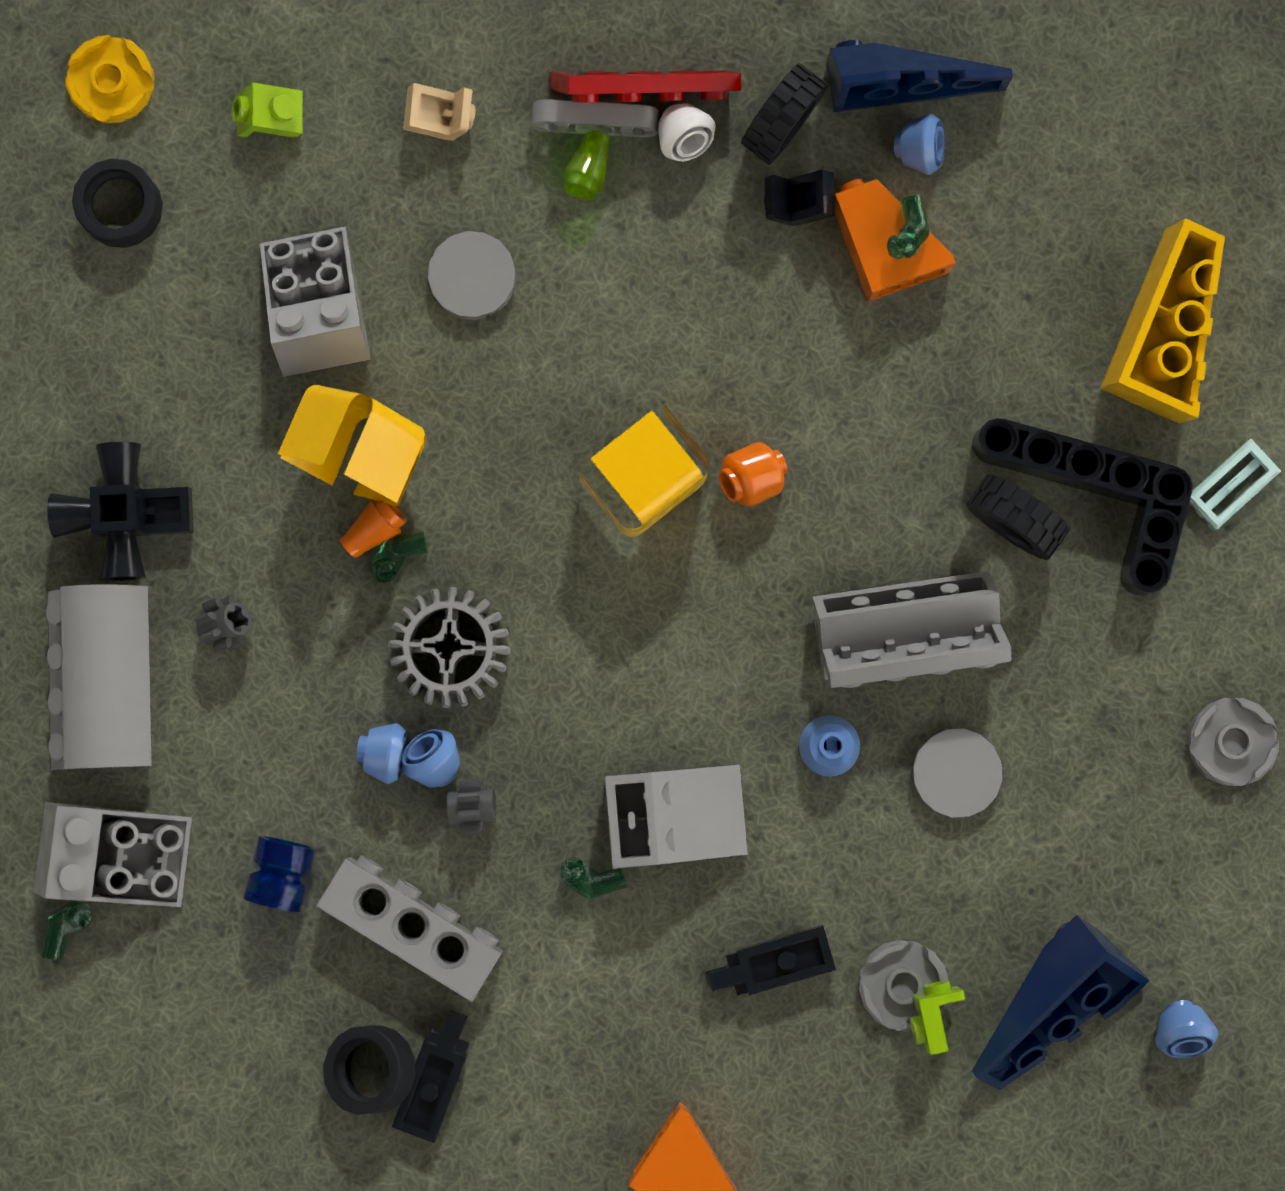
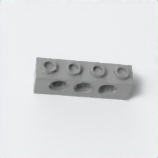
(345, 902)

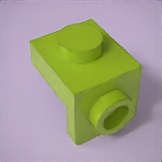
(268, 110)
(928, 1024)

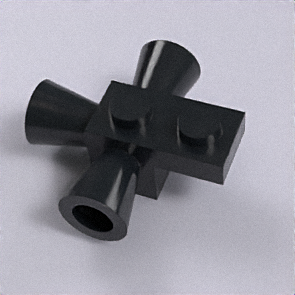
(122, 511)

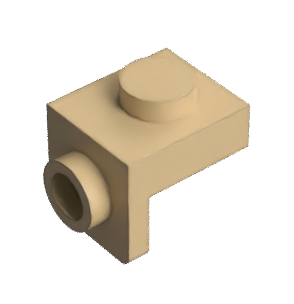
(438, 111)

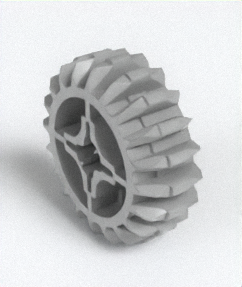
(411, 645)

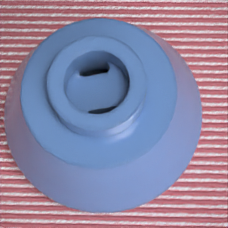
(921, 144)
(829, 730)
(382, 752)
(431, 758)
(1185, 1030)

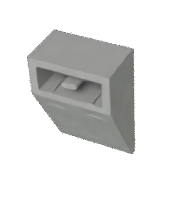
(313, 302)
(675, 816)
(112, 855)

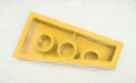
(1168, 328)

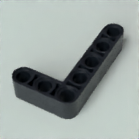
(1102, 481)

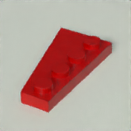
(630, 86)

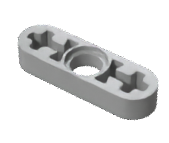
(608, 118)

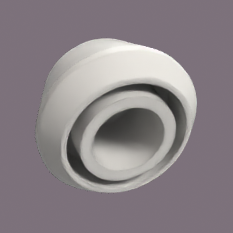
(685, 132)

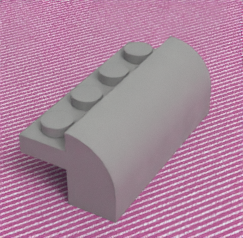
(910, 630)
(99, 677)

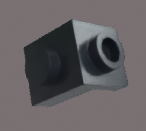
(800, 198)

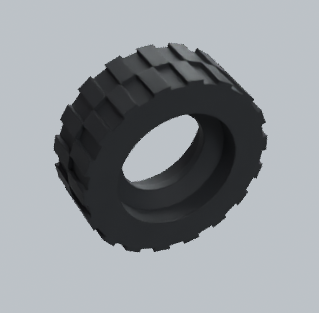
(783, 113)
(1018, 517)

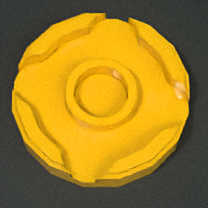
(121, 89)

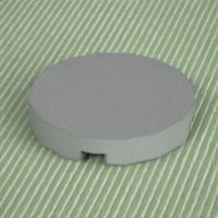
(472, 275)
(1215, 743)
(957, 773)
(890, 975)

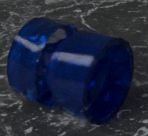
(278, 880)

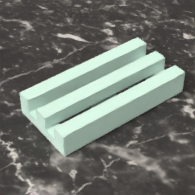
(1205, 511)

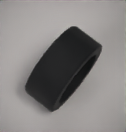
(98, 175)
(338, 1076)

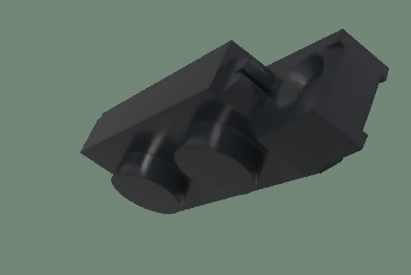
(775, 962)
(435, 1080)

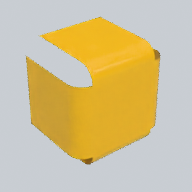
(382, 455)
(650, 469)

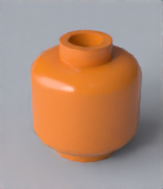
(752, 474)

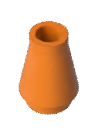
(372, 527)

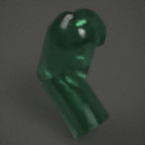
(913, 233)
(393, 552)

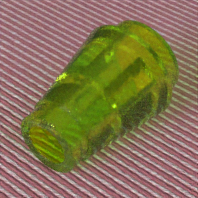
(587, 168)

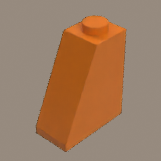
(867, 220)
(680, 1159)

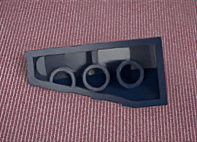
(892, 75)
(1067, 985)

